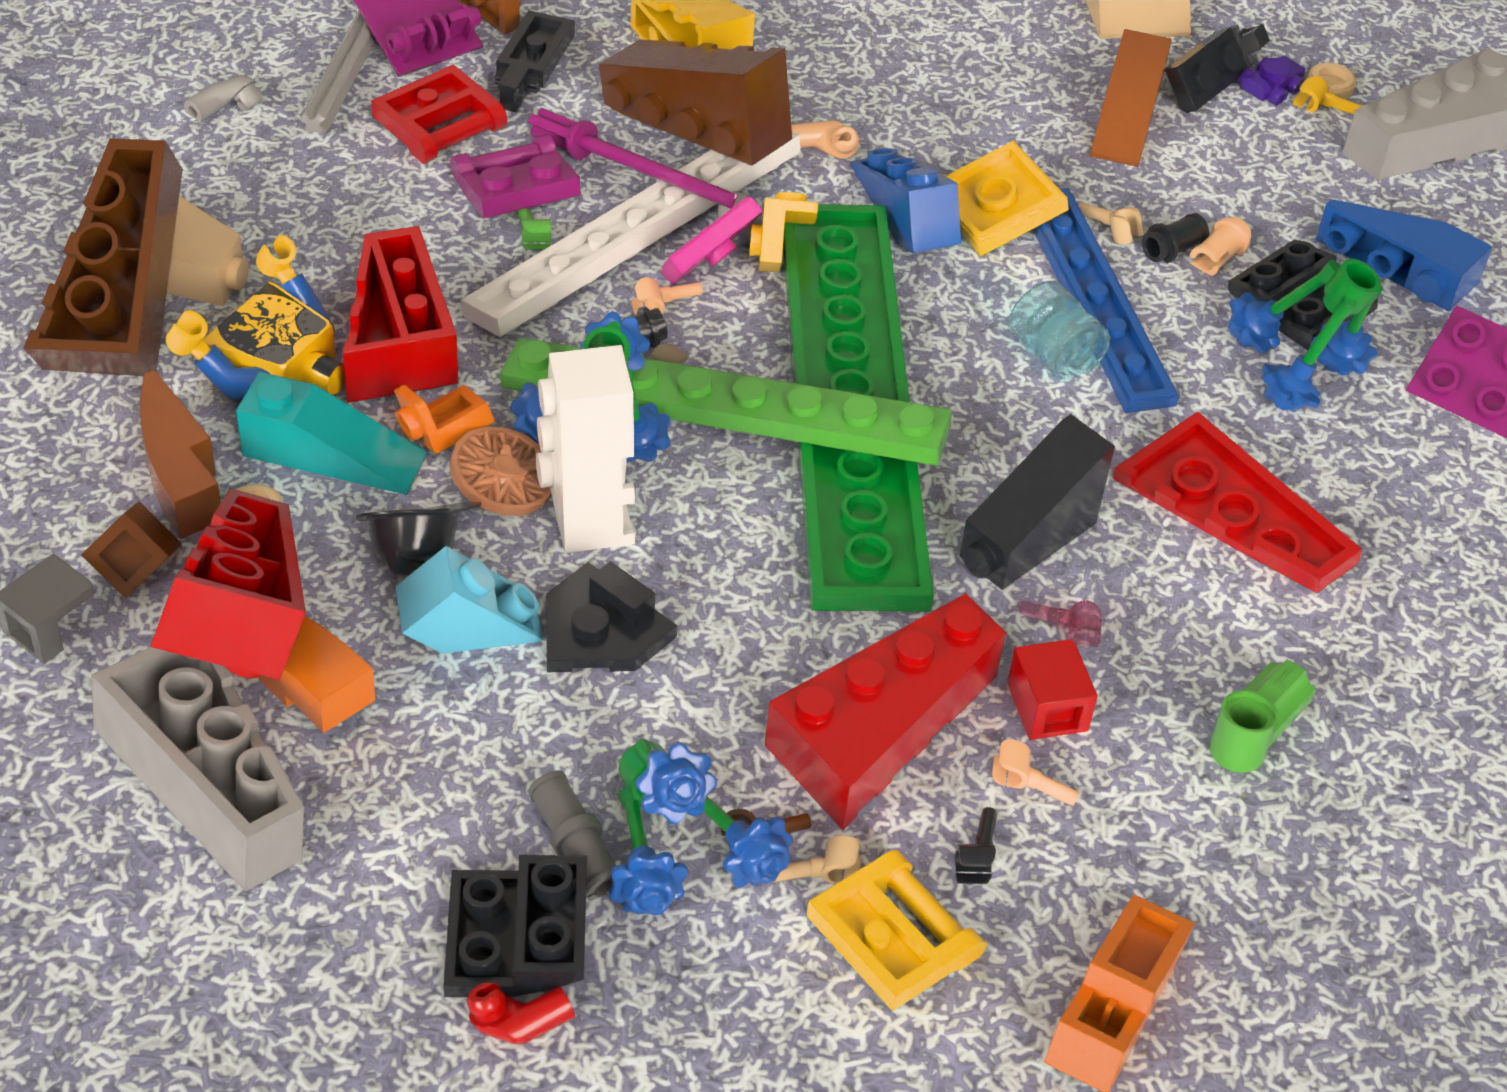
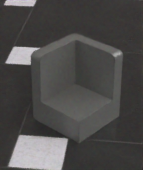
(39, 600)

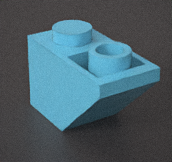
(465, 606)

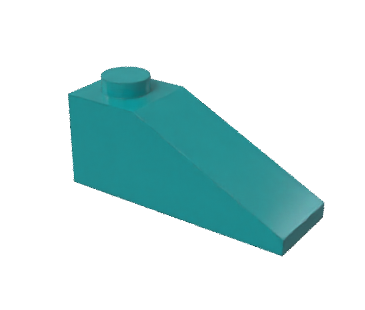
(320, 434)

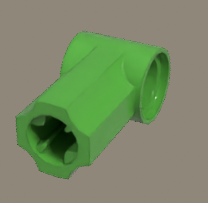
(1258, 715)

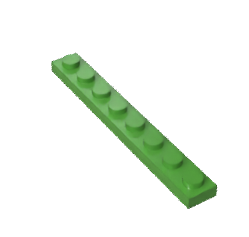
(766, 406)

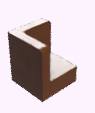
(131, 549)

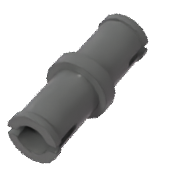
(573, 829)

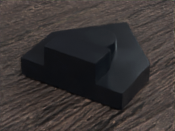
(603, 621)

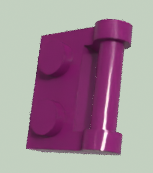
(515, 177)

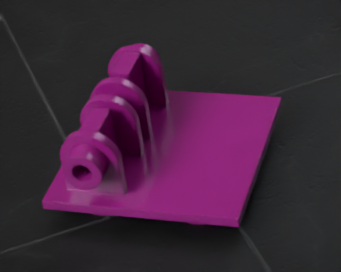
(421, 31)
(1467, 371)

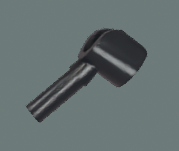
(980, 855)

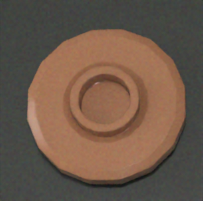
(498, 471)

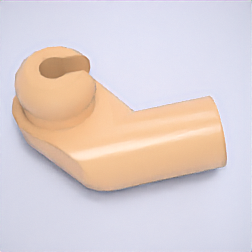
(828, 137)

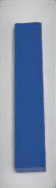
(1084, 270)

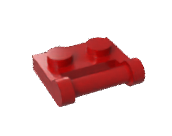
(435, 100)

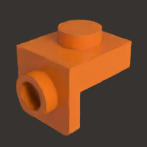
(443, 420)

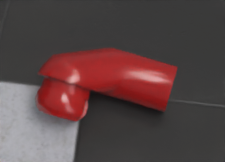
(513, 1020)

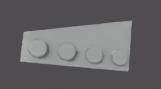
(202, 758)

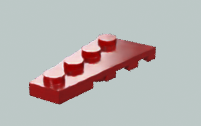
(1239, 502)

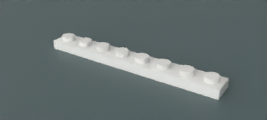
(608, 241)

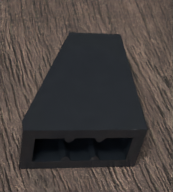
(1039, 505)

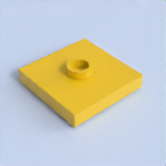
(1004, 198)

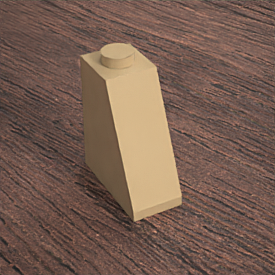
(205, 257)

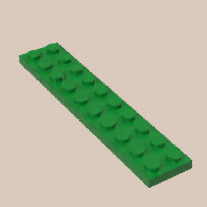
(846, 336)

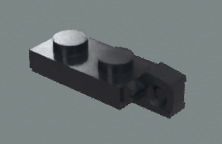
(531, 56)
(1214, 64)

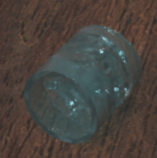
(1058, 331)

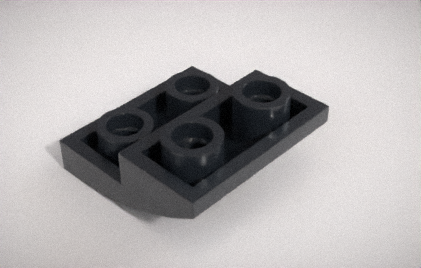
(1280, 275)
(517, 926)

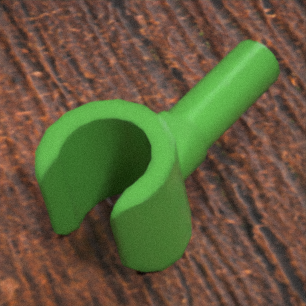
(534, 230)

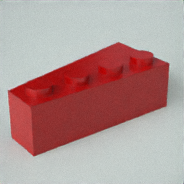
(238, 591)
(882, 706)

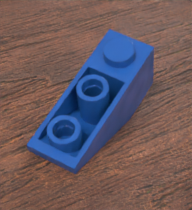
(918, 199)
(1413, 251)

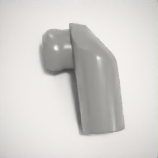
(218, 95)

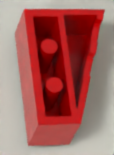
(398, 320)

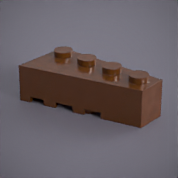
(704, 94)
(116, 268)

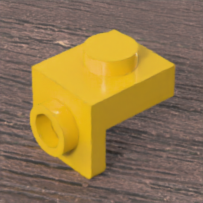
(768, 237)

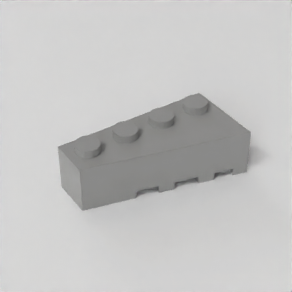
(1433, 119)

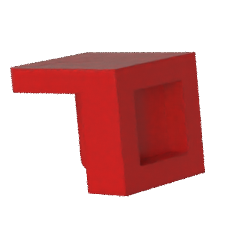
(1051, 689)

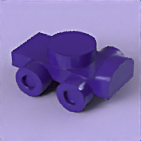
(1271, 79)

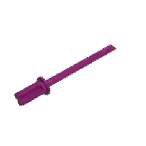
(582, 139)

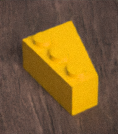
(693, 22)

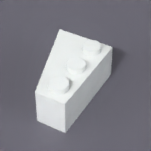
(586, 446)

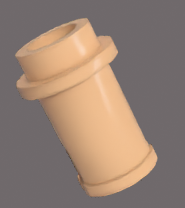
(1228, 238)

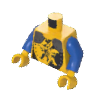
(273, 332)

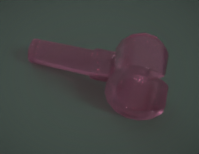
(1080, 617)

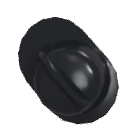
(412, 536)

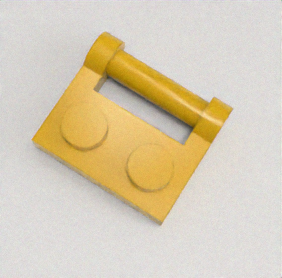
(882, 940)

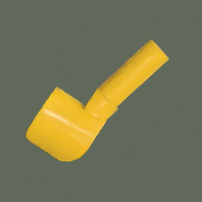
(1318, 89)

